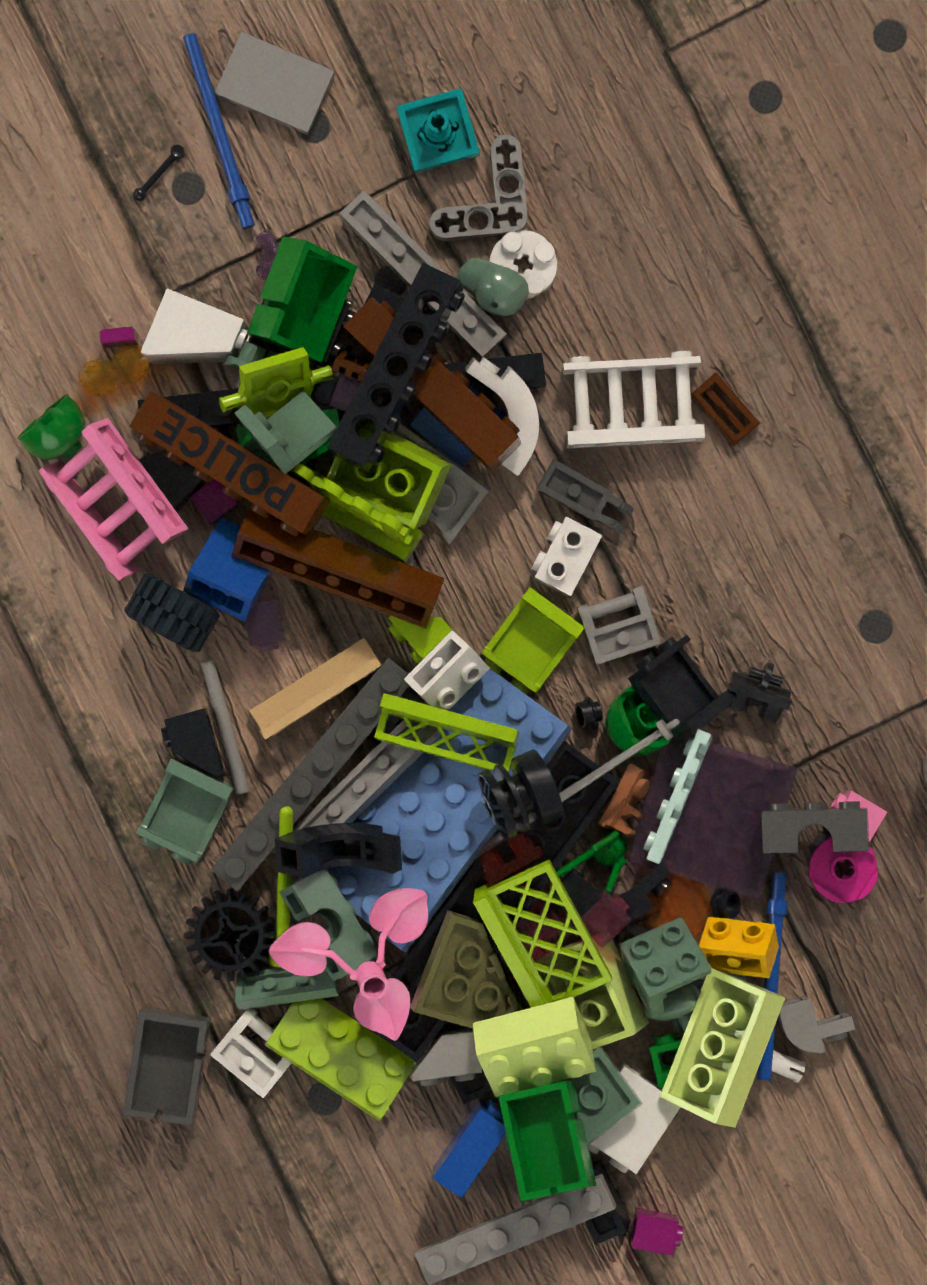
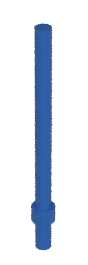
(238, 192)
(776, 908)

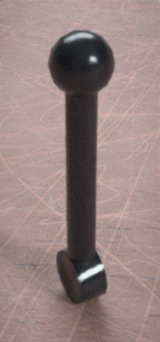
(177, 152)

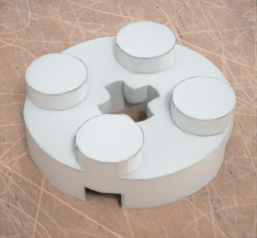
(539, 252)

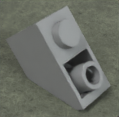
(449, 1056)

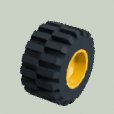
(171, 613)

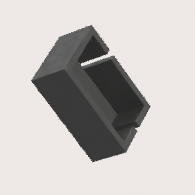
(167, 1065)

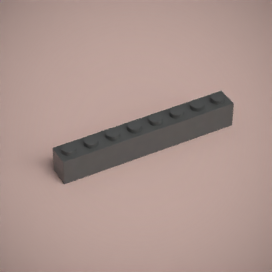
(311, 775)

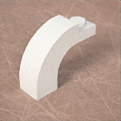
(519, 406)

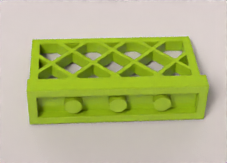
(512, 945)

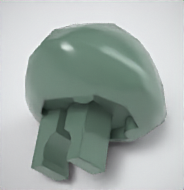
(678, 1006)

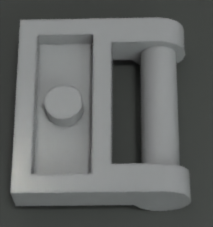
(623, 636)

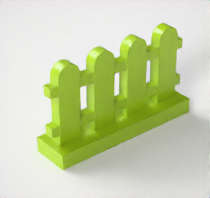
(361, 517)

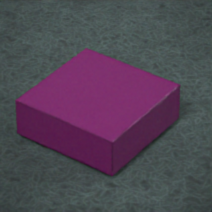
(119, 337)
(213, 502)

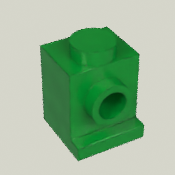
(662, 1044)

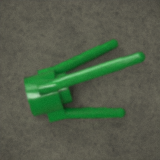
(607, 852)

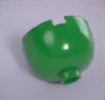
(55, 431)
(631, 721)

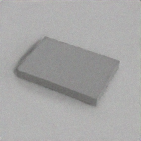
(274, 83)

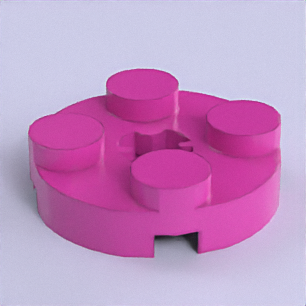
(845, 888)

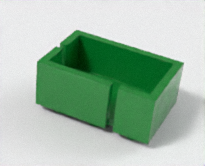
(302, 298)
(547, 1140)

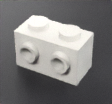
(567, 556)
(447, 672)

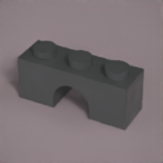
(846, 825)

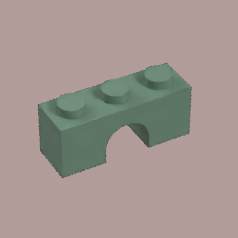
(321, 896)

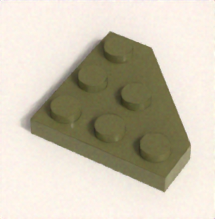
(463, 976)

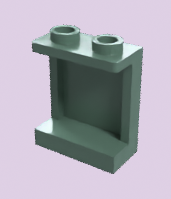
(185, 812)

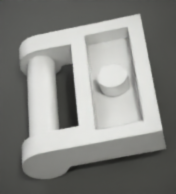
(247, 1059)

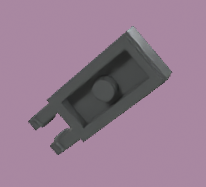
(581, 495)

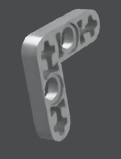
(503, 201)

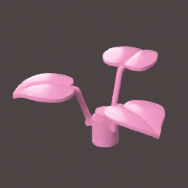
(382, 1002)

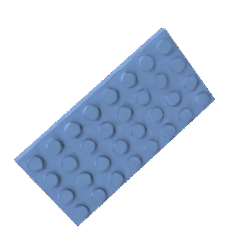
(440, 803)

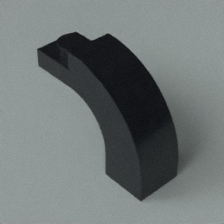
(336, 845)
(638, 898)

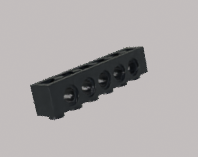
(428, 286)

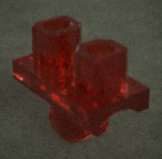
(498, 870)

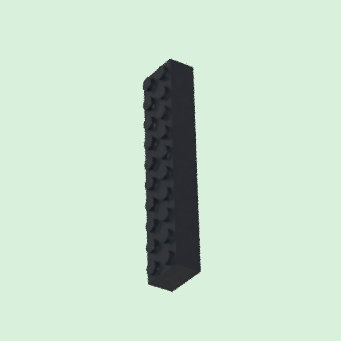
(555, 841)

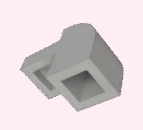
(802, 1028)

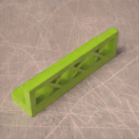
(448, 721)

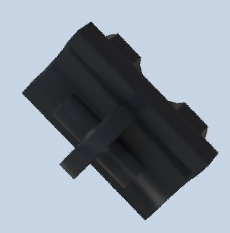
(763, 687)

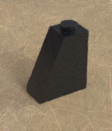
(173, 480)

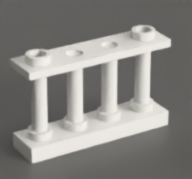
(651, 429)

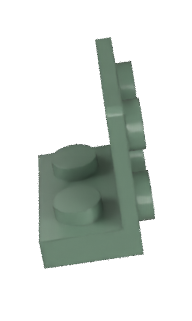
(290, 432)
(663, 962)

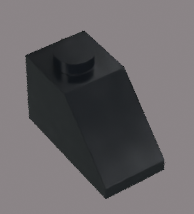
(194, 740)

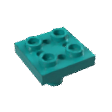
(434, 118)

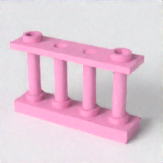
(136, 483)

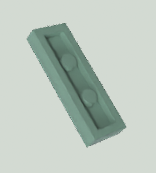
(281, 987)

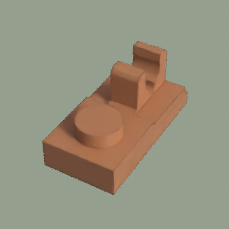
(631, 788)

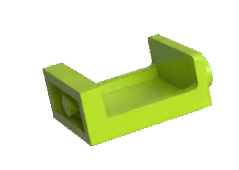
(531, 641)

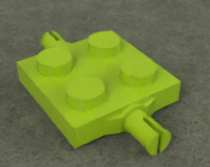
(274, 382)

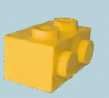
(740, 946)

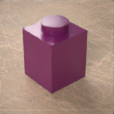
(656, 1231)

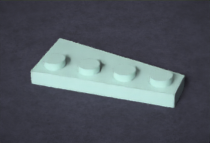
(682, 783)

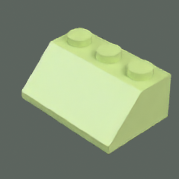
(608, 1010)

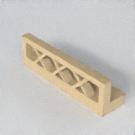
(315, 688)

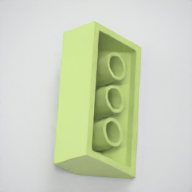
(722, 1048)

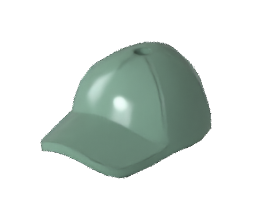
(494, 286)

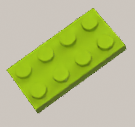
(341, 1055)

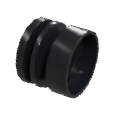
(524, 793)

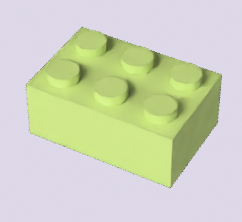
(534, 1047)

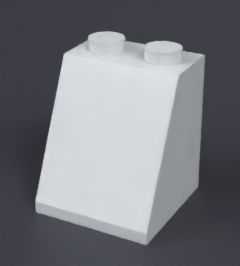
(192, 332)

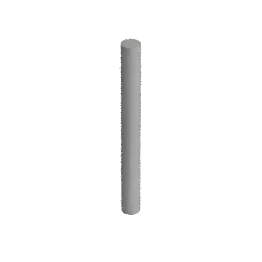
(225, 727)

